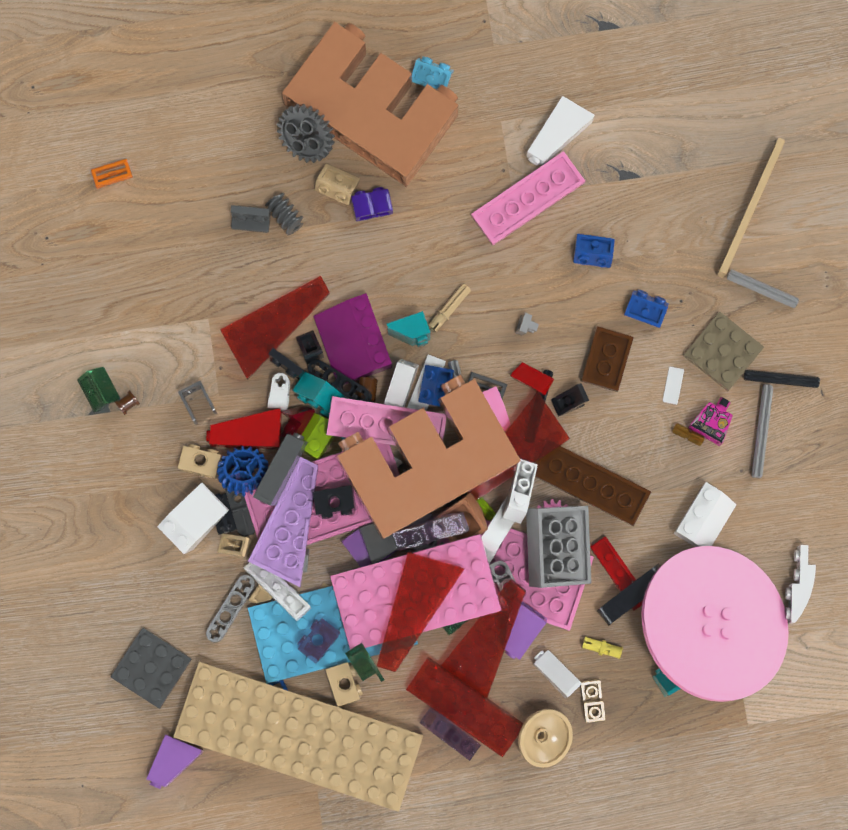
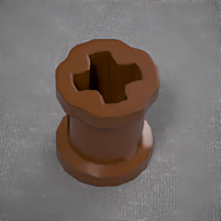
(127, 402)

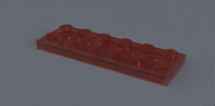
(465, 707)

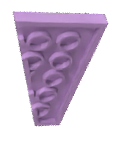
(285, 536)

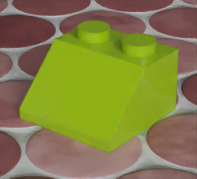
(316, 437)

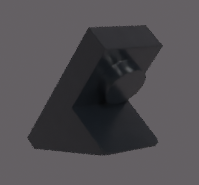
(570, 400)

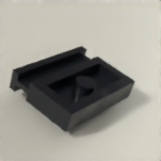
(281, 361)

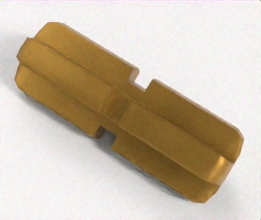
(684, 432)

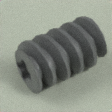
(284, 214)

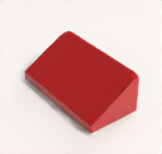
(532, 378)

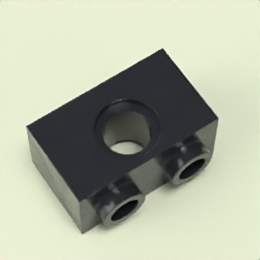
(323, 498)

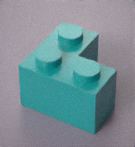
(316, 393)

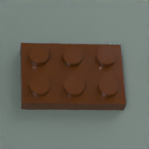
(607, 359)

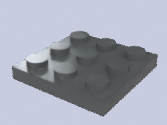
(151, 668)

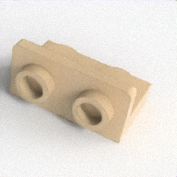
(336, 184)

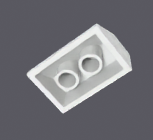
(705, 517)

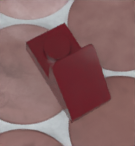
(299, 419)

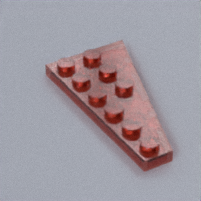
(272, 324)
(532, 436)
(418, 597)
(482, 648)

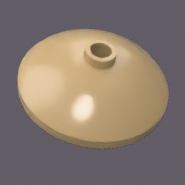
(551, 744)

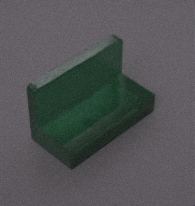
(98, 388)
(363, 662)

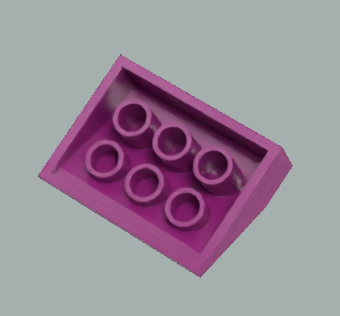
(353, 338)

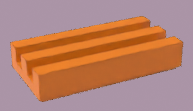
(128, 175)

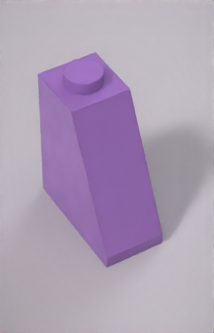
(524, 631)
(171, 761)

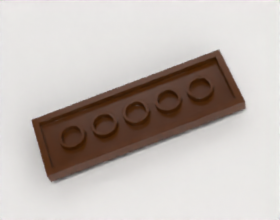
(593, 484)

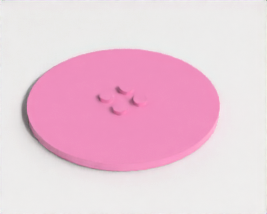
(714, 623)

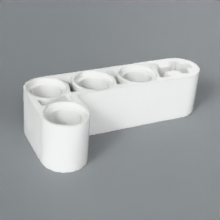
(496, 533)

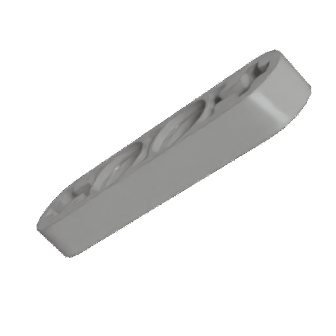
(233, 610)

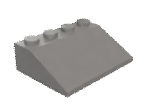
(558, 546)

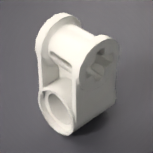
(278, 395)

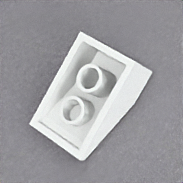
(193, 518)

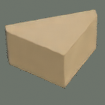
(234, 546)

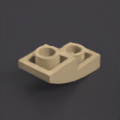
(592, 700)

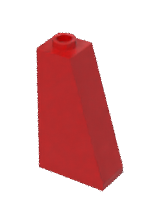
(252, 431)

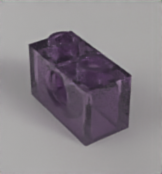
(329, 636)

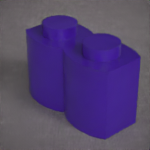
(371, 204)

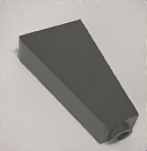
(280, 469)
(378, 547)

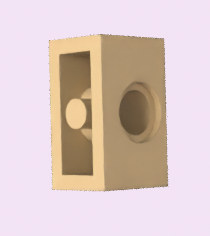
(188, 461)
(335, 675)

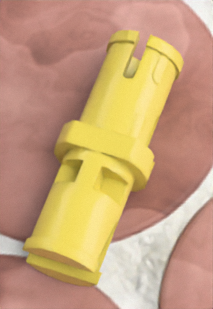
(602, 647)

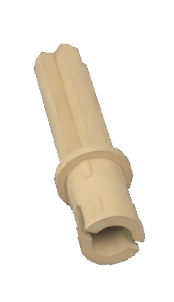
(443, 314)

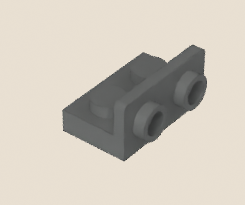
(250, 219)

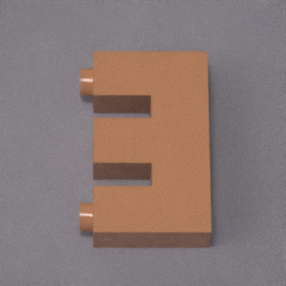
(364, 114)
(434, 471)

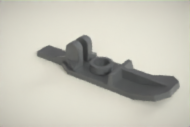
(240, 513)

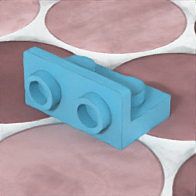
(429, 73)

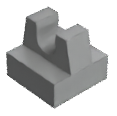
(526, 325)

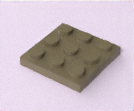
(723, 351)

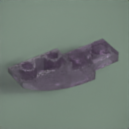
(430, 530)

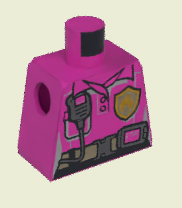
(713, 421)

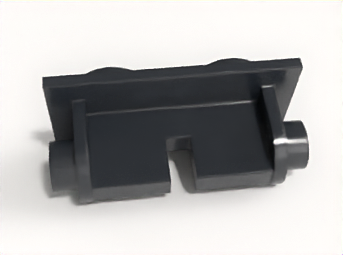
(227, 523)

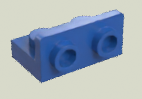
(594, 250)
(647, 308)
(431, 384)

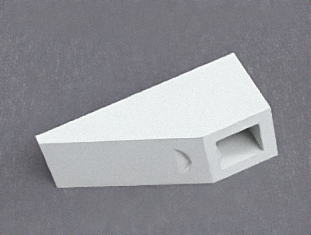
(520, 491)

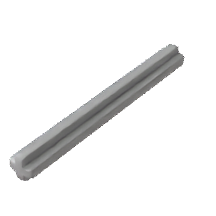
(762, 431)

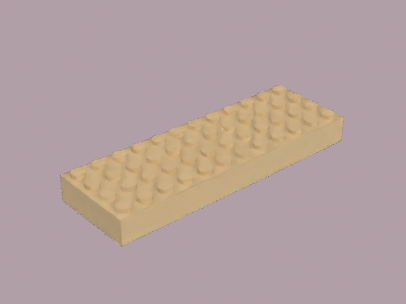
(298, 736)

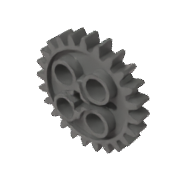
(305, 133)

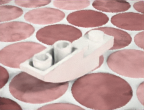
(799, 593)

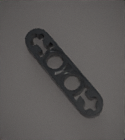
(340, 381)

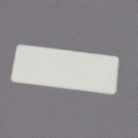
(673, 385)

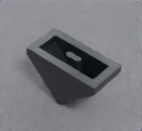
(310, 346)

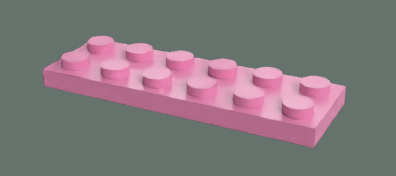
(528, 198)
(371, 419)

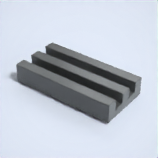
(488, 380)

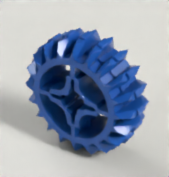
(239, 479)

